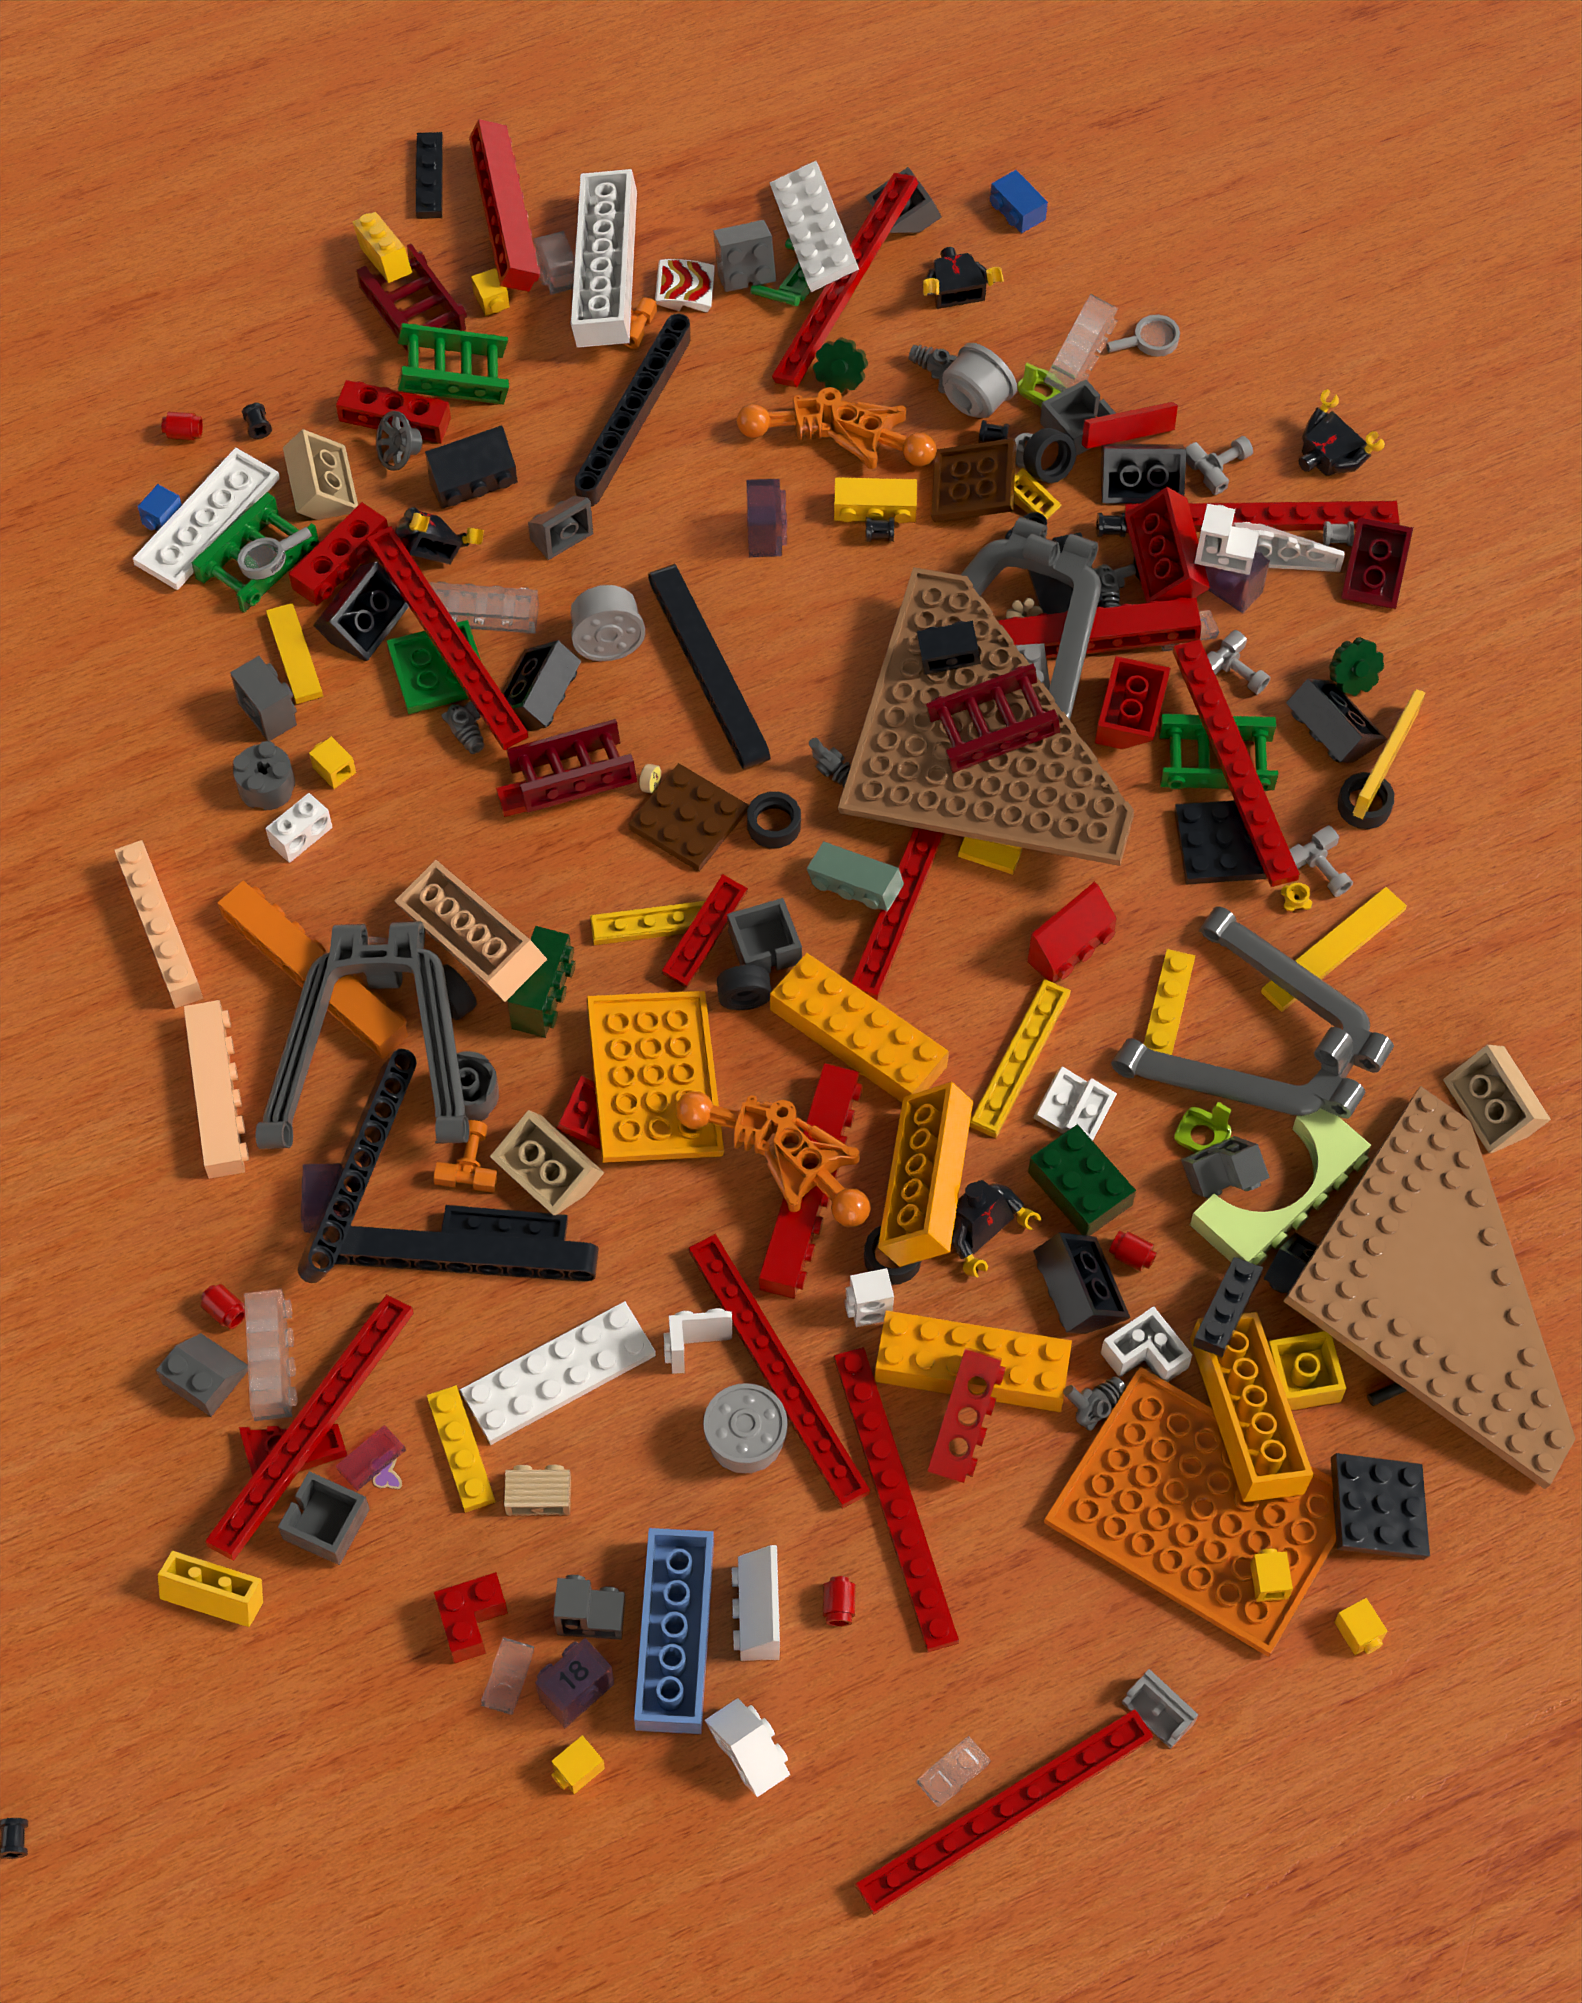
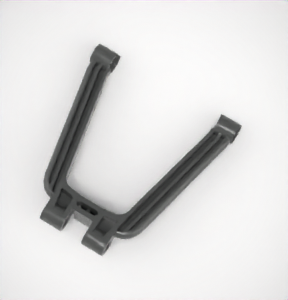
(1032, 551)
(383, 970)
(1340, 1049)

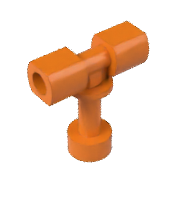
(642, 315)
(467, 1169)

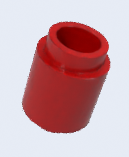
(182, 426)
(1133, 1250)
(223, 1306)
(839, 1601)

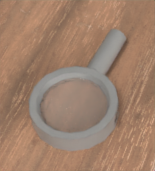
(1153, 335)
(267, 555)

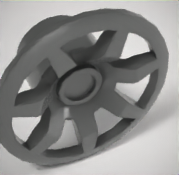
(401, 440)

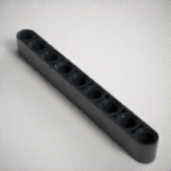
(633, 409)
(709, 667)
(350, 1173)
(469, 1253)

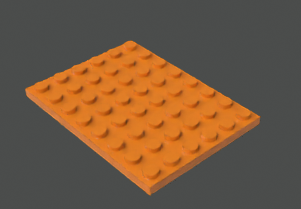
(1170, 1513)

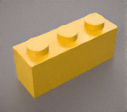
(382, 247)
(875, 499)
(210, 1588)

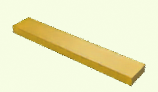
(1388, 754)
(1342, 942)
(1019, 1058)

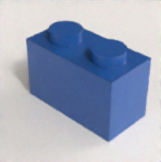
(1018, 201)

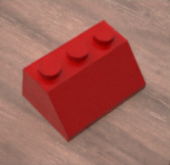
(1131, 703)
(1072, 934)

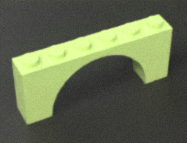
(1251, 1234)

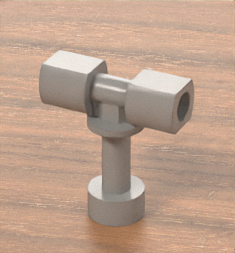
(1212, 465)
(1228, 658)
(1315, 855)

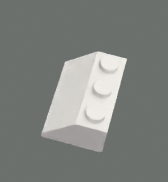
(757, 1605)

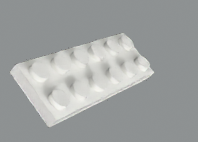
(814, 226)
(205, 516)
(557, 1372)

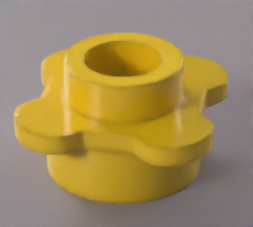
(1299, 890)

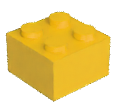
(1308, 1369)

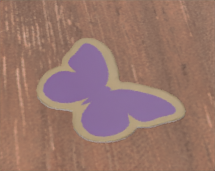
(388, 1478)

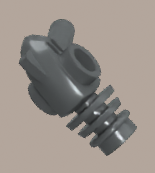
(935, 361)
(1112, 581)
(465, 726)
(830, 762)
(1095, 1403)

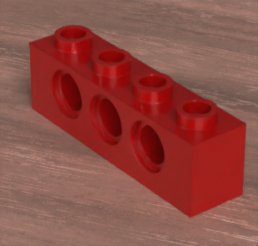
(367, 404)
(326, 558)
(943, 1460)

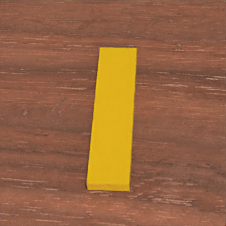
(294, 653)
(643, 923)

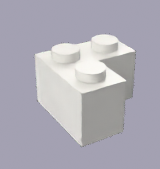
(1223, 544)
(1147, 1340)
(749, 1745)

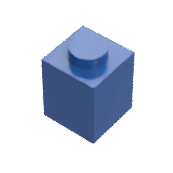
(158, 507)

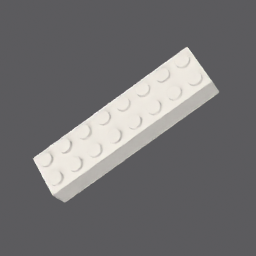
(604, 258)

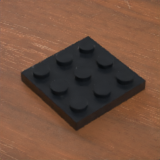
(1215, 844)
(1379, 1506)

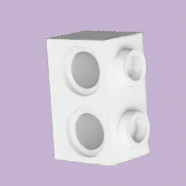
(299, 827)
(869, 1297)

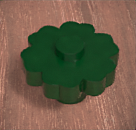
(840, 364)
(1356, 666)

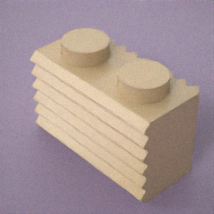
(537, 1491)

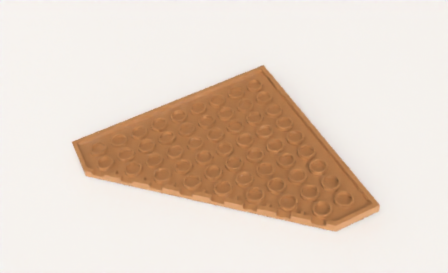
(1032, 798)
(1433, 1292)

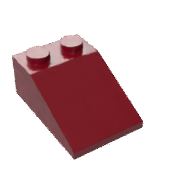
(1377, 563)

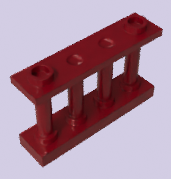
(385, 301)
(1002, 741)
(574, 783)

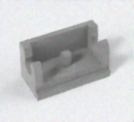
(1160, 1708)

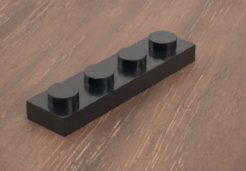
(429, 175)
(504, 1223)
(1227, 1307)

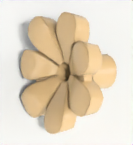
(1023, 609)

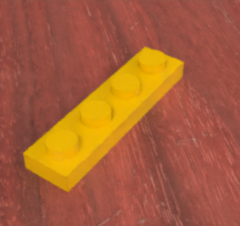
(1169, 1001)
(461, 1449)

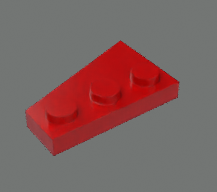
(262, 1441)

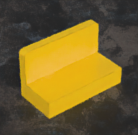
(990, 854)

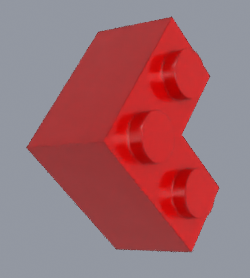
(464, 1607)

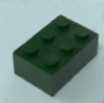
(535, 1001)
(1081, 1181)

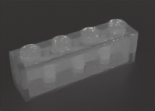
(1082, 343)
(490, 607)
(269, 1355)

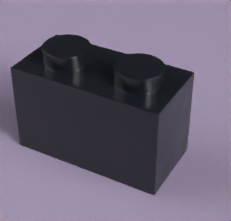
(948, 647)

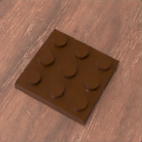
(974, 480)
(688, 817)

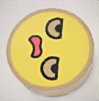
(650, 778)

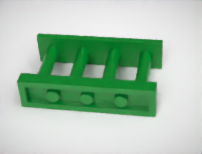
(451, 384)
(241, 532)
(1190, 727)

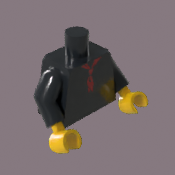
(958, 279)
(1333, 444)
(432, 538)
(980, 1216)

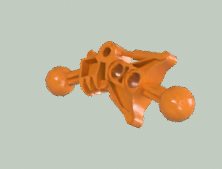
(854, 426)
(755, 1126)

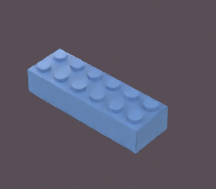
(674, 1631)

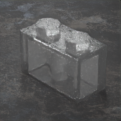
(555, 262)

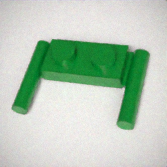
(791, 290)

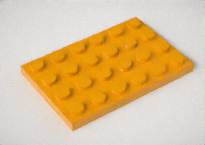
(643, 1061)

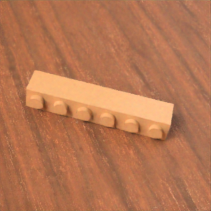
(159, 924)
(214, 1089)

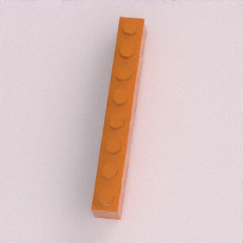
(294, 954)

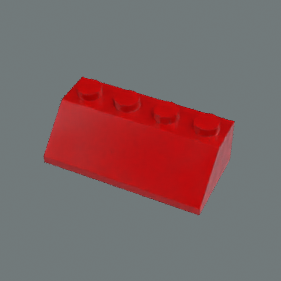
(1166, 547)

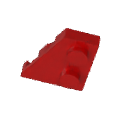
(581, 1114)

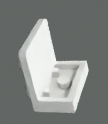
(694, 1328)

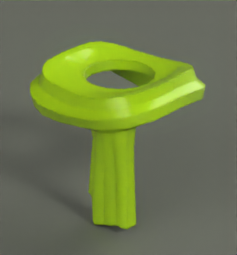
(1033, 376)
(1195, 1117)

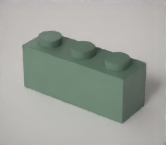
(855, 876)

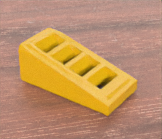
(1029, 483)

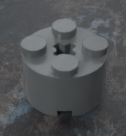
(264, 776)
(478, 1085)

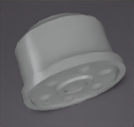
(978, 381)
(606, 623)
(745, 1427)

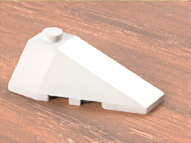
(1294, 552)

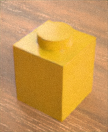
(489, 293)
(332, 762)
(1271, 1575)
(1361, 1627)
(577, 1765)

